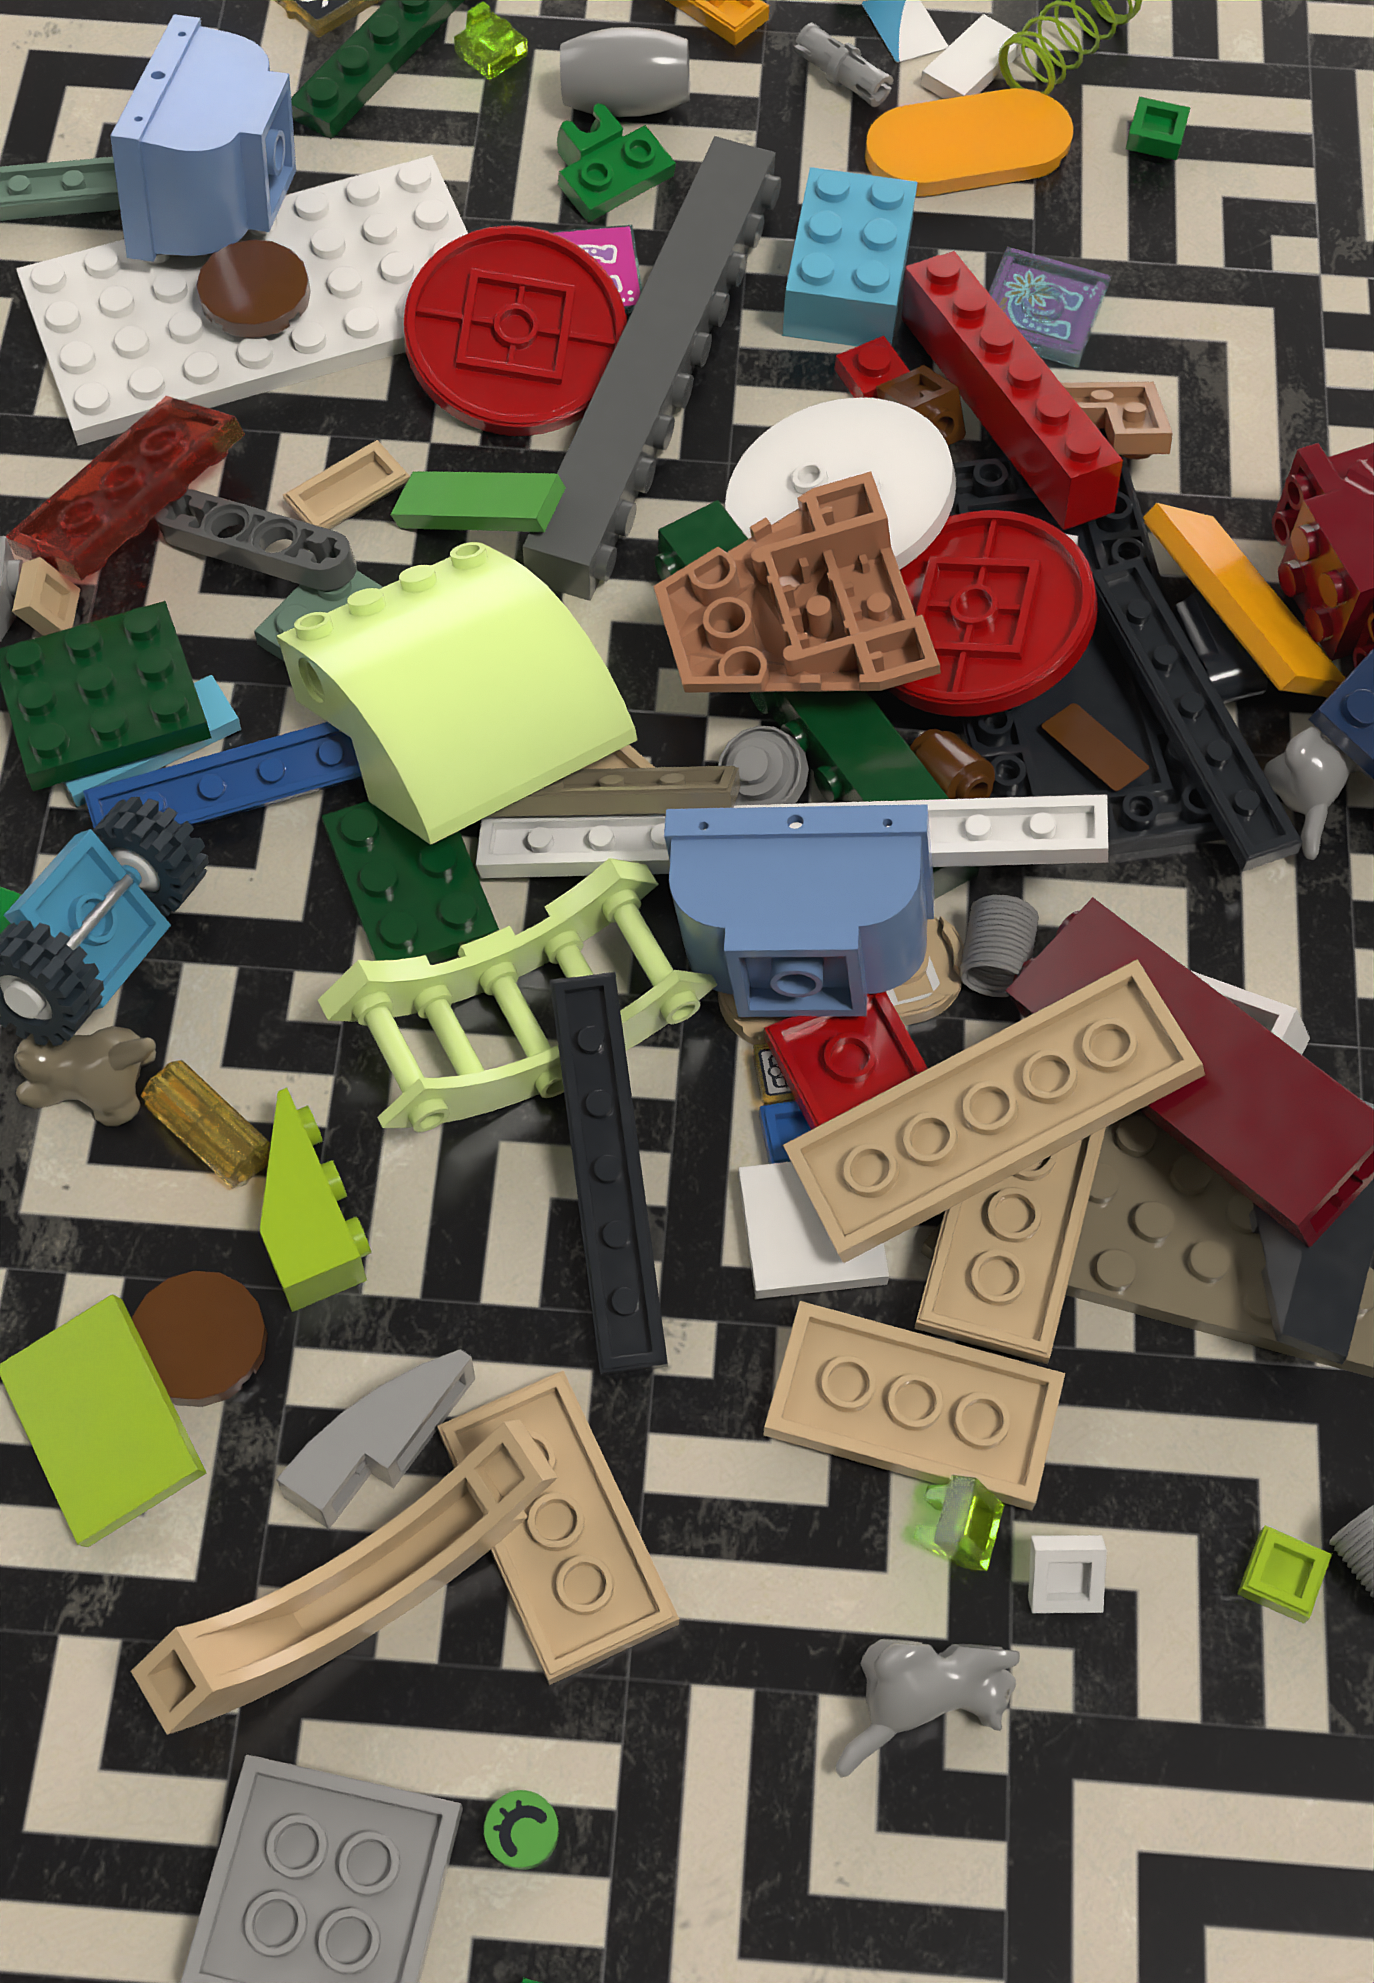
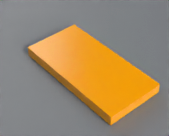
(1244, 601)

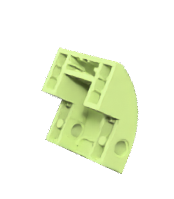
(458, 688)

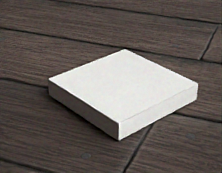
(789, 1242)

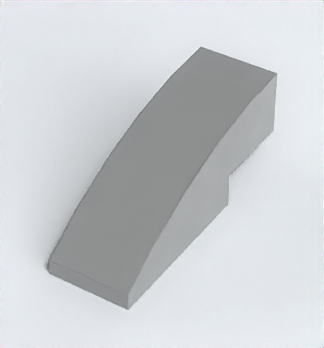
(375, 1436)

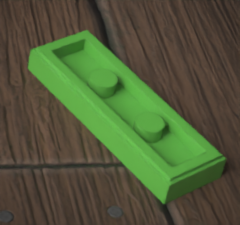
(478, 501)

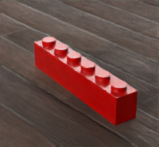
(1011, 390)

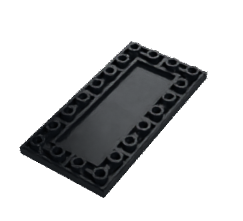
(1160, 804)

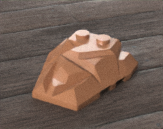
(800, 604)

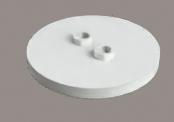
(843, 441)

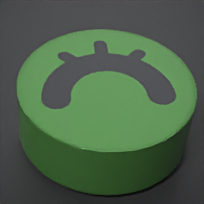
(521, 1830)

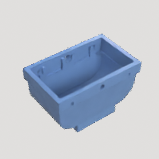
(202, 144)
(803, 912)

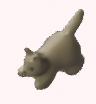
(87, 1068)

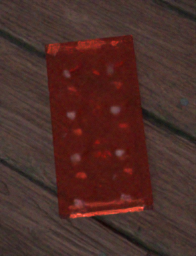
(125, 487)

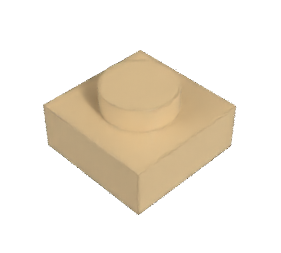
(45, 597)

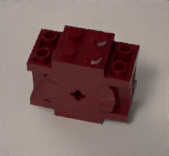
(1329, 545)

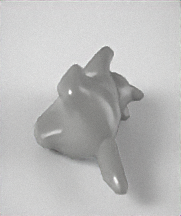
(1309, 781)
(915, 1685)

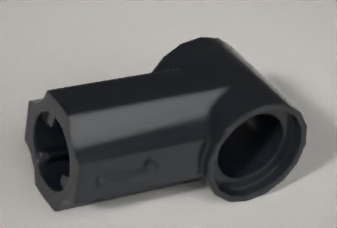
(1219, 651)

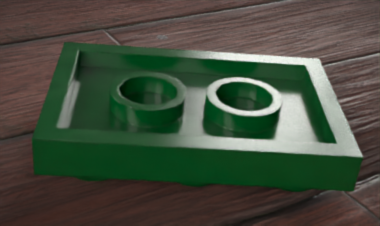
(404, 890)

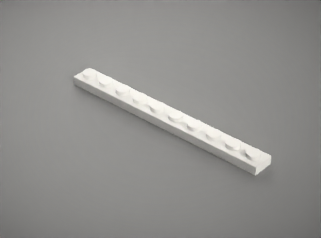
(960, 835)

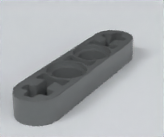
(259, 531)

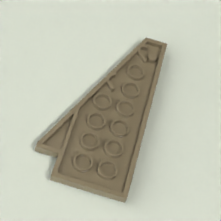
(1180, 1246)

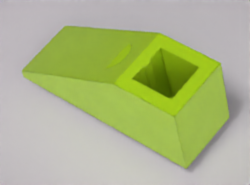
(300, 1217)

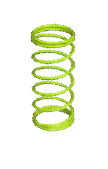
(1045, 55)

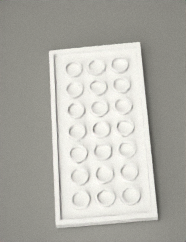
(136, 330)

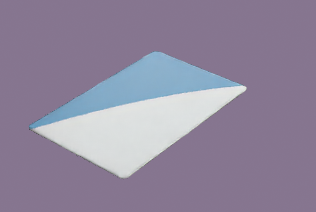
(905, 28)

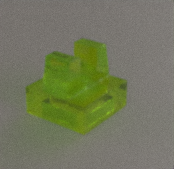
(489, 42)
(966, 1522)

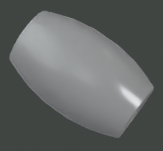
(625, 70)

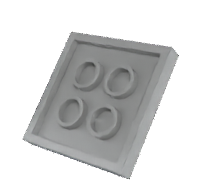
(322, 1881)

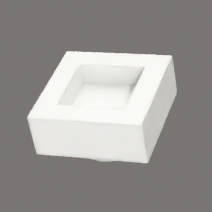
(1067, 1574)

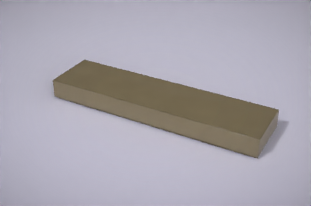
(631, 792)

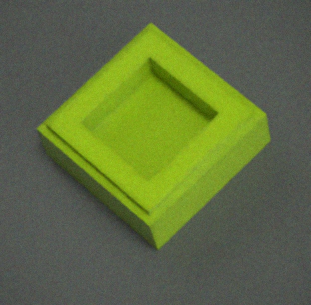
(1284, 1574)

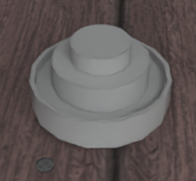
(769, 764)

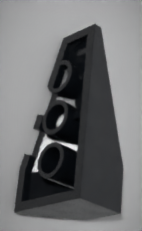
(1319, 1288)

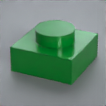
(1158, 128)

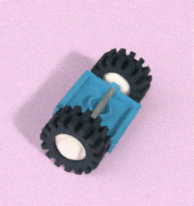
(94, 918)

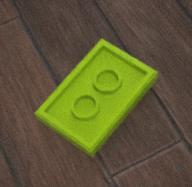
(100, 1421)

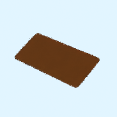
(1095, 747)

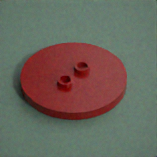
(512, 329)
(1003, 609)

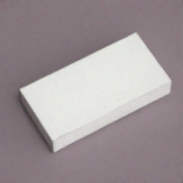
(970, 60)

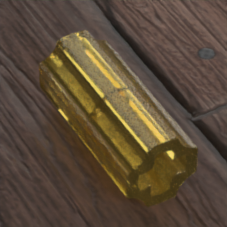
(207, 1123)

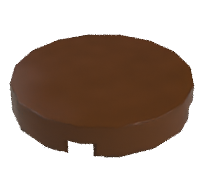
(253, 288)
(202, 1336)

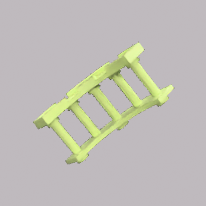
(394, 988)

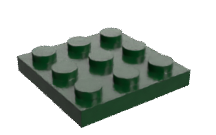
(100, 695)

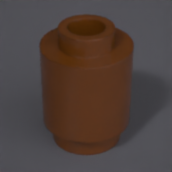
(954, 765)

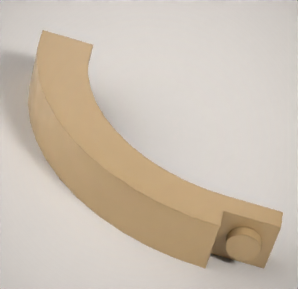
(296, 1629)

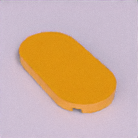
(970, 140)

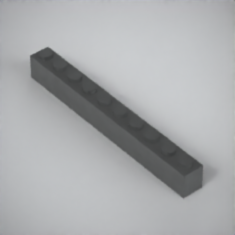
(654, 367)

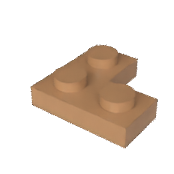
(1128, 413)

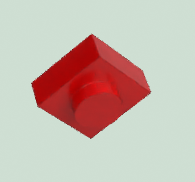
(868, 367)

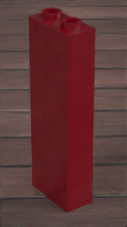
(1259, 1111)

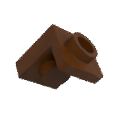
(931, 397)

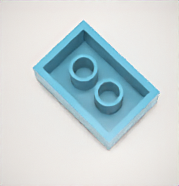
(848, 257)

